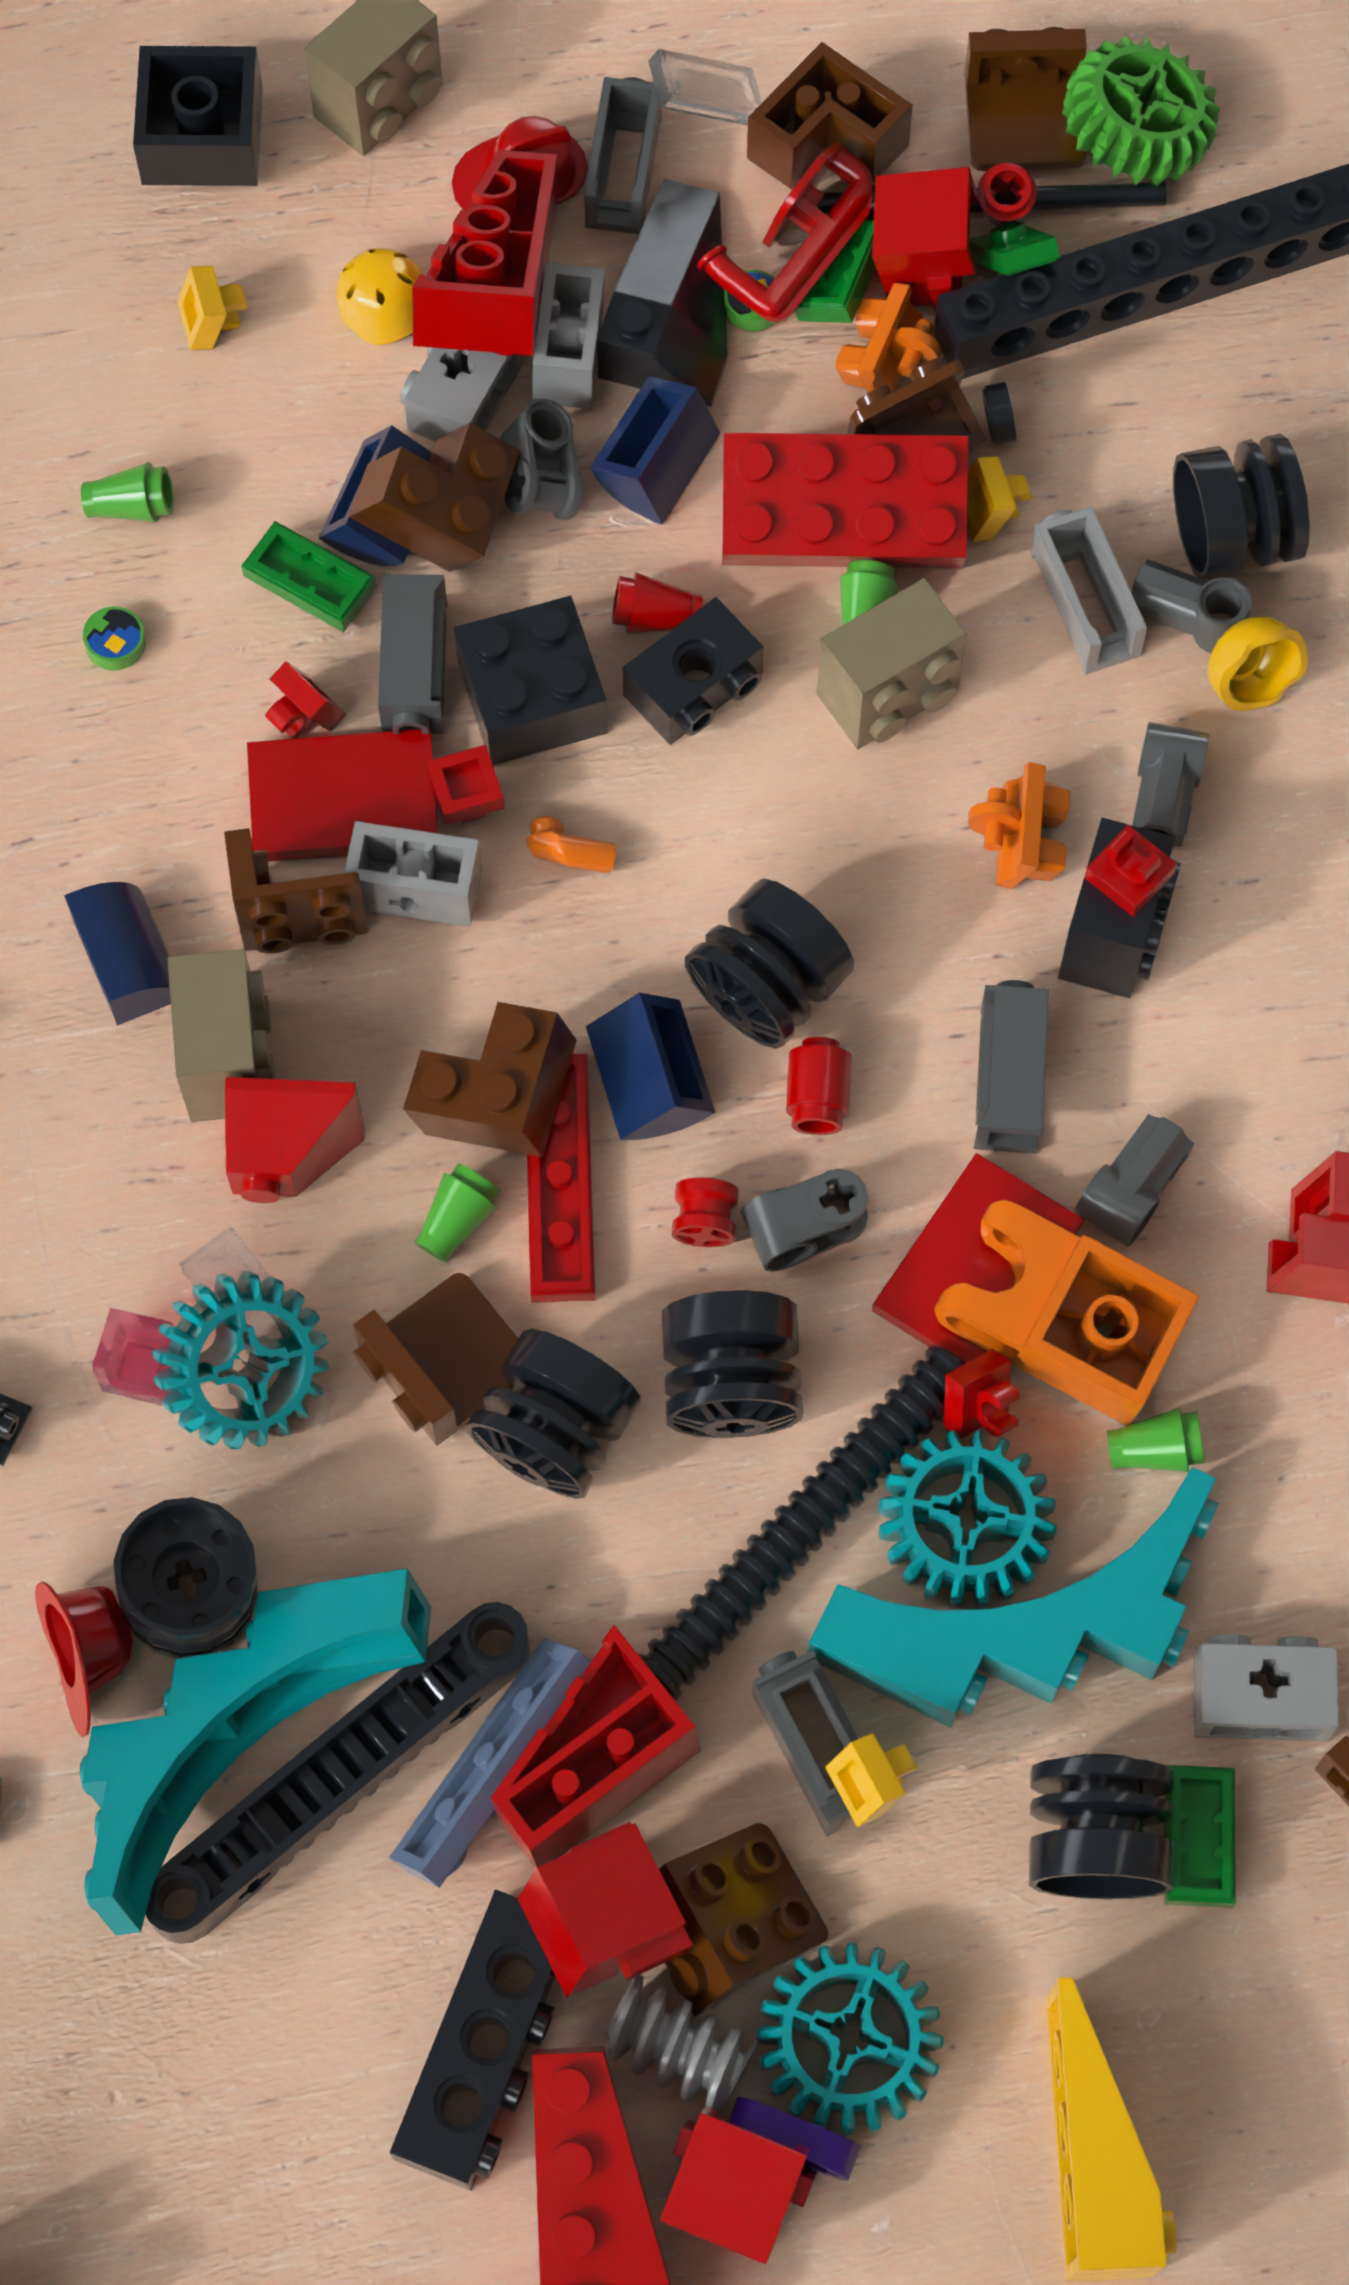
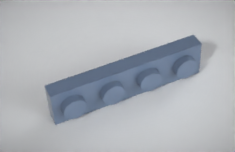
(462, 1802)

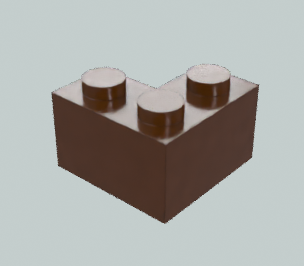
(823, 104)
(442, 504)
(505, 1096)

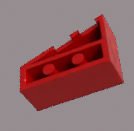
(595, 1755)

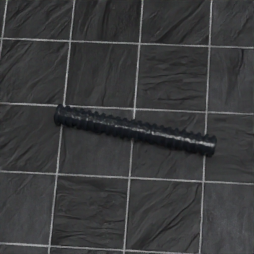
(801, 1523)

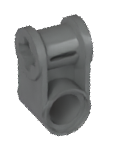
(547, 465)
(796, 1220)

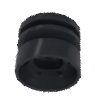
(1242, 505)
(769, 963)
(732, 1364)
(557, 1407)
(177, 1541)
(1101, 1818)

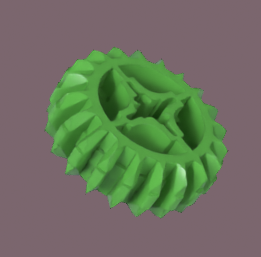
(1175, 116)

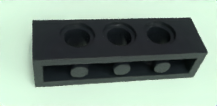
(425, 2135)

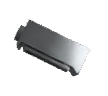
(626, 106)
(412, 653)
(1011, 1067)
(778, 1678)

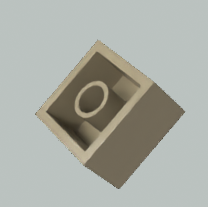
(374, 69)
(891, 664)
(217, 1027)

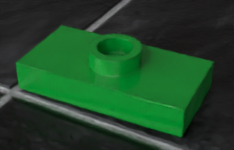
(1014, 248)
(843, 283)
(309, 576)
(1203, 1836)

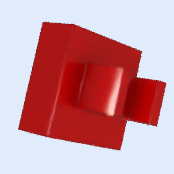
(302, 703)
(465, 785)
(1130, 870)
(980, 1396)

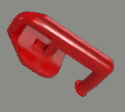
(825, 241)

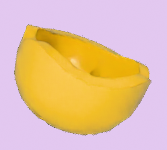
(372, 279)
(1256, 662)

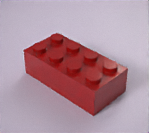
(844, 500)

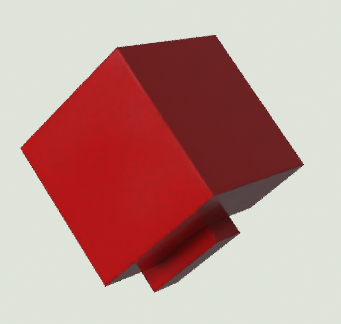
(924, 231)
(1317, 1251)
(604, 1911)
(735, 2185)

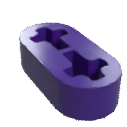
(828, 2151)

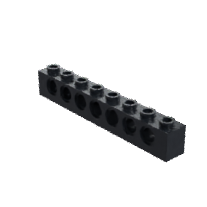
(1146, 273)

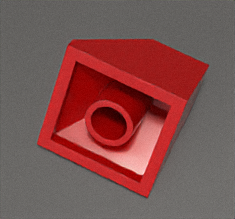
(287, 1133)

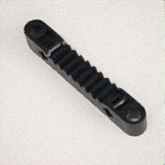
(337, 1772)

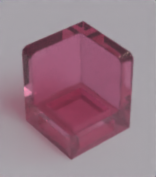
(125, 1356)

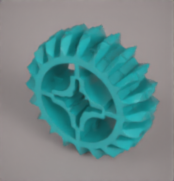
(256, 1406)
(991, 1519)
(880, 2047)

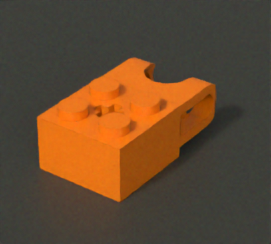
(1057, 1303)

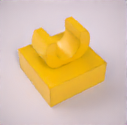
(208, 307)
(992, 498)
(869, 1777)

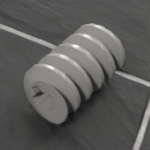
(677, 2046)

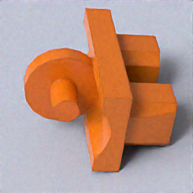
(896, 346)
(1013, 827)

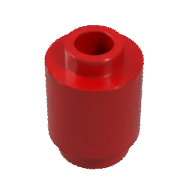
(818, 1086)

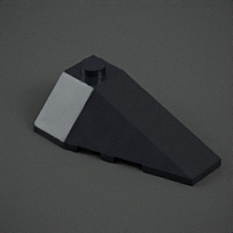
(665, 310)

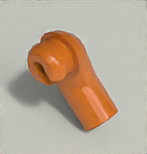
(568, 850)

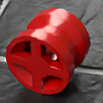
(705, 1212)

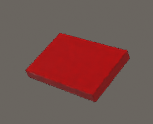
(317, 787)
(955, 1253)

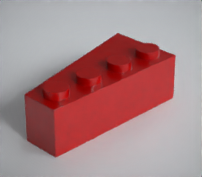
(492, 268)
(587, 2179)

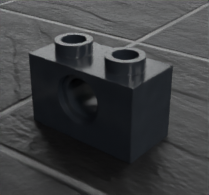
(706, 642)

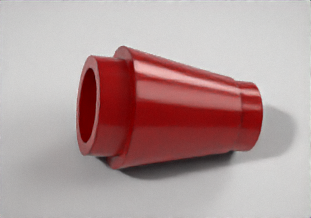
(1010, 183)
(651, 604)

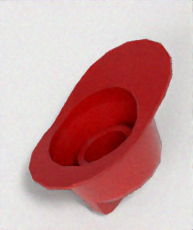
(524, 135)
(87, 1641)

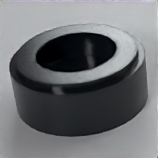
(999, 413)

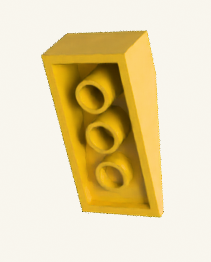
(1105, 2181)

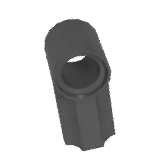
(1188, 602)
(1169, 772)
(1127, 1192)

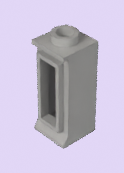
(1079, 535)

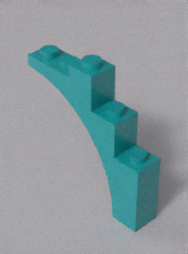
(934, 1655)
(221, 1703)

